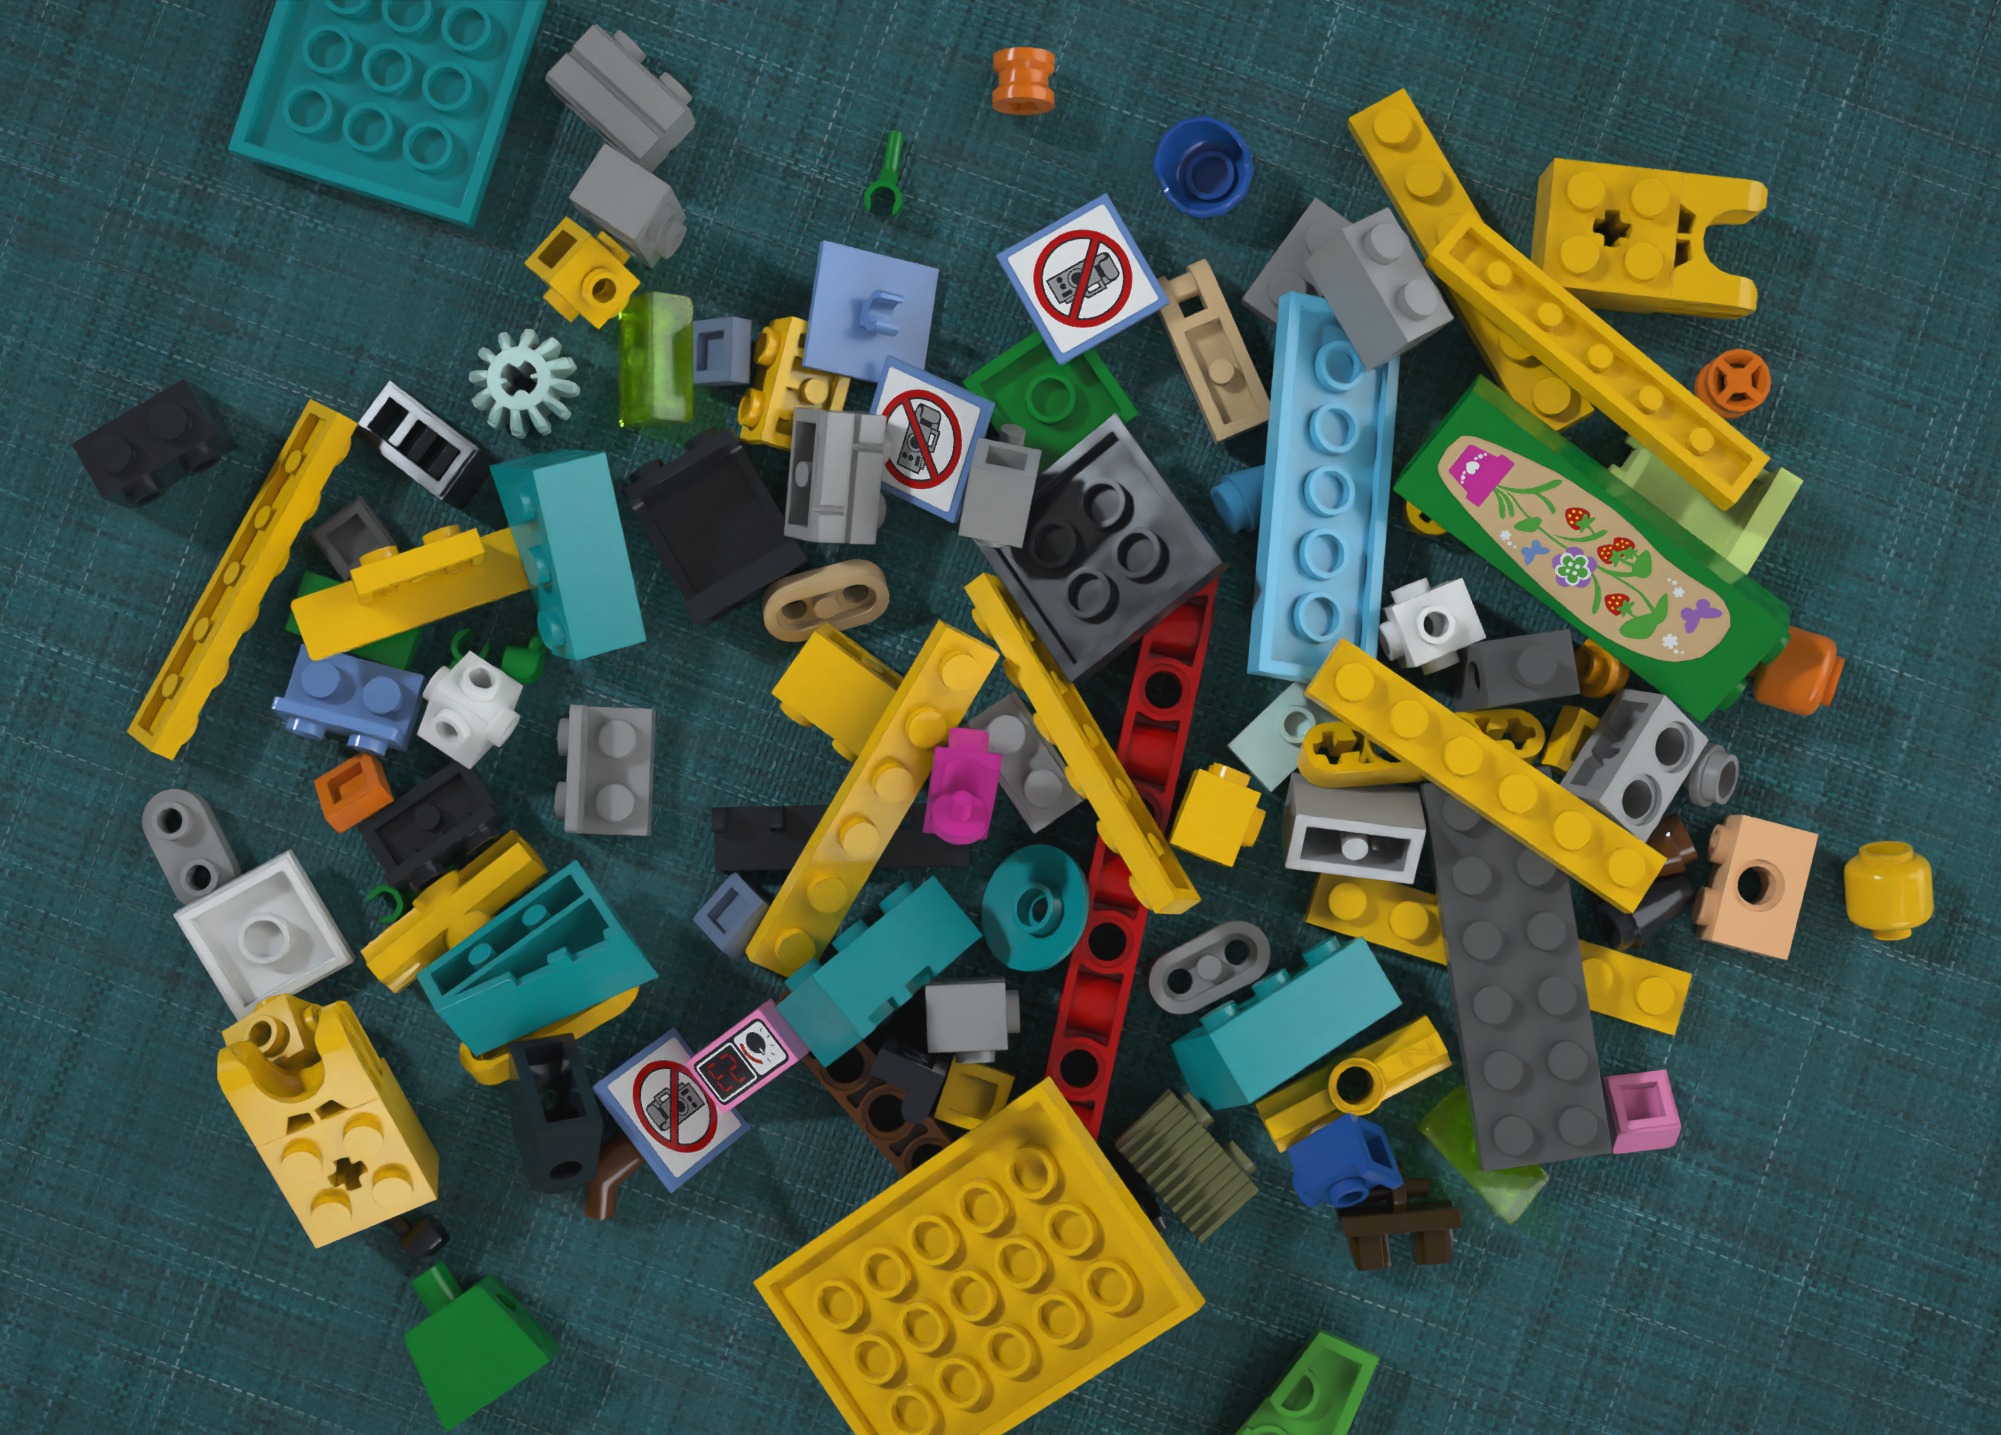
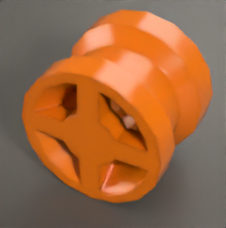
(1023, 81)
(1744, 376)

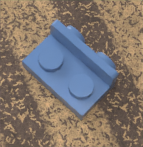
(354, 700)

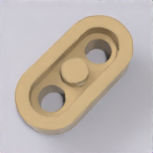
(824, 598)

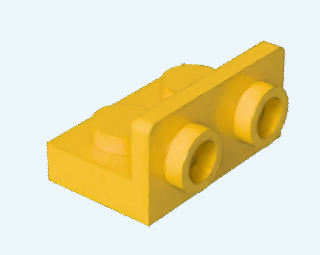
(783, 384)

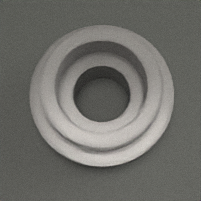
(1712, 776)

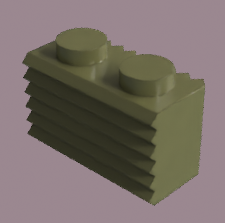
(1186, 1162)

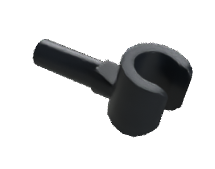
(422, 1238)

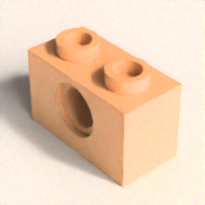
(1783, 863)

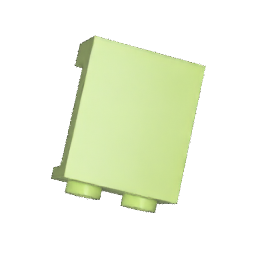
(1734, 534)

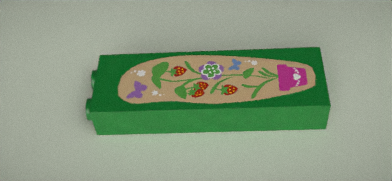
(1594, 550)

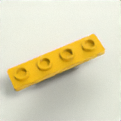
(410, 589)

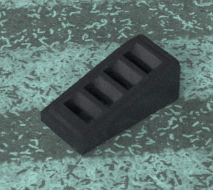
(455, 472)

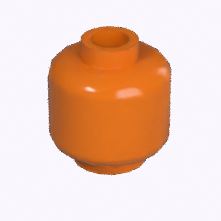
(1801, 675)

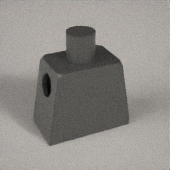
(1514, 671)

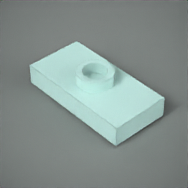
(1274, 737)

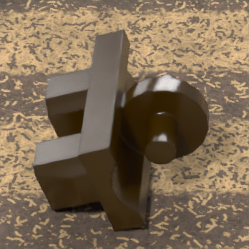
(1428, 1221)

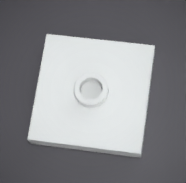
(265, 934)

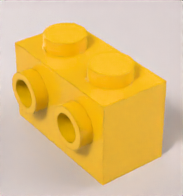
(837, 689)
(1216, 815)

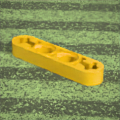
(1369, 769)

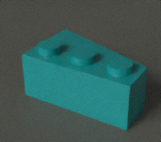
(1284, 1024)

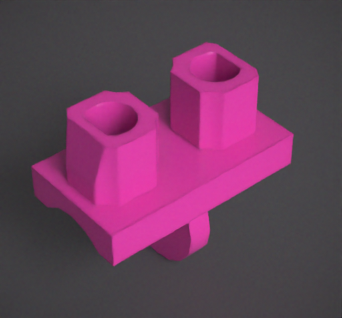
(962, 788)

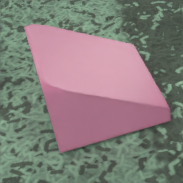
(1640, 1111)

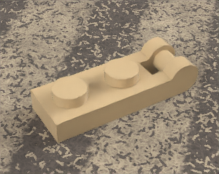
(1213, 355)

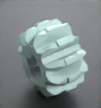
(524, 360)

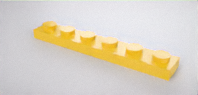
(1430, 205)
(1596, 361)
(241, 579)
(1092, 764)
(1485, 776)
(872, 800)
(1411, 924)

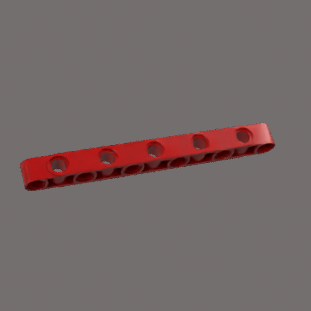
(1151, 754)

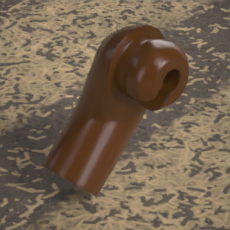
(616, 1162)

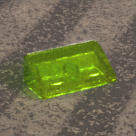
(656, 360)
(1451, 1134)

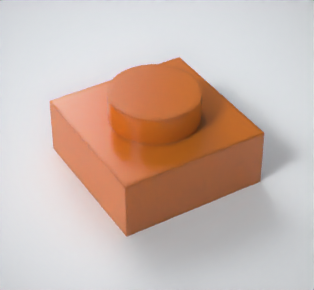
(353, 791)

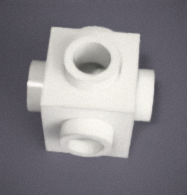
(1449, 621)
(469, 709)

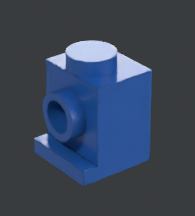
(1343, 1163)

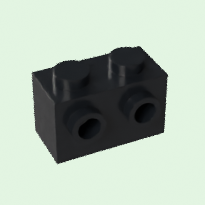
(155, 445)

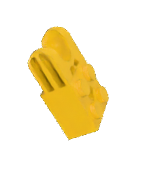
(1655, 232)
(335, 1131)

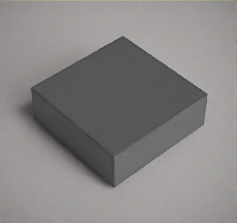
(351, 535)

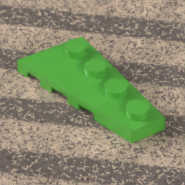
(1316, 1390)

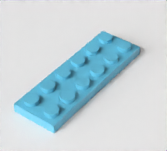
(1321, 495)

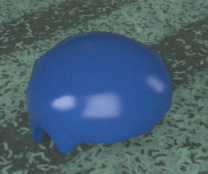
(1203, 167)

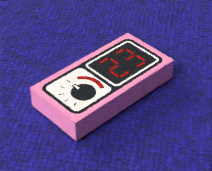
(747, 1056)

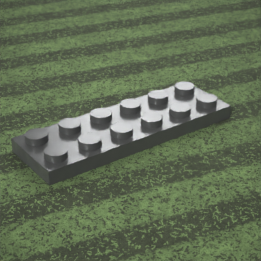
(1515, 991)

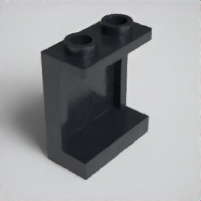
(714, 525)

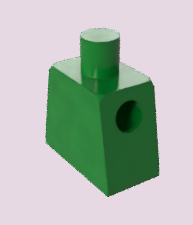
(472, 1343)

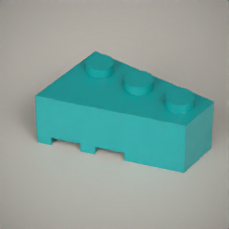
(572, 550)
(536, 964)
(876, 969)

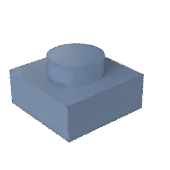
(721, 352)
(732, 915)

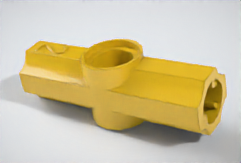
(453, 910)
(1391, 1066)

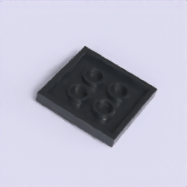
(1104, 551)

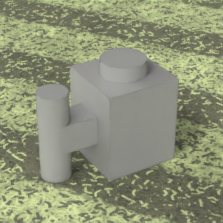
(1000, 489)

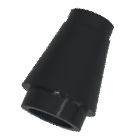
(1658, 908)

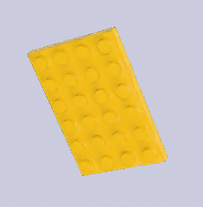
(981, 1281)

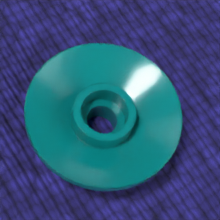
(1017, 903)

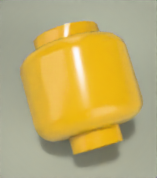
(1888, 889)

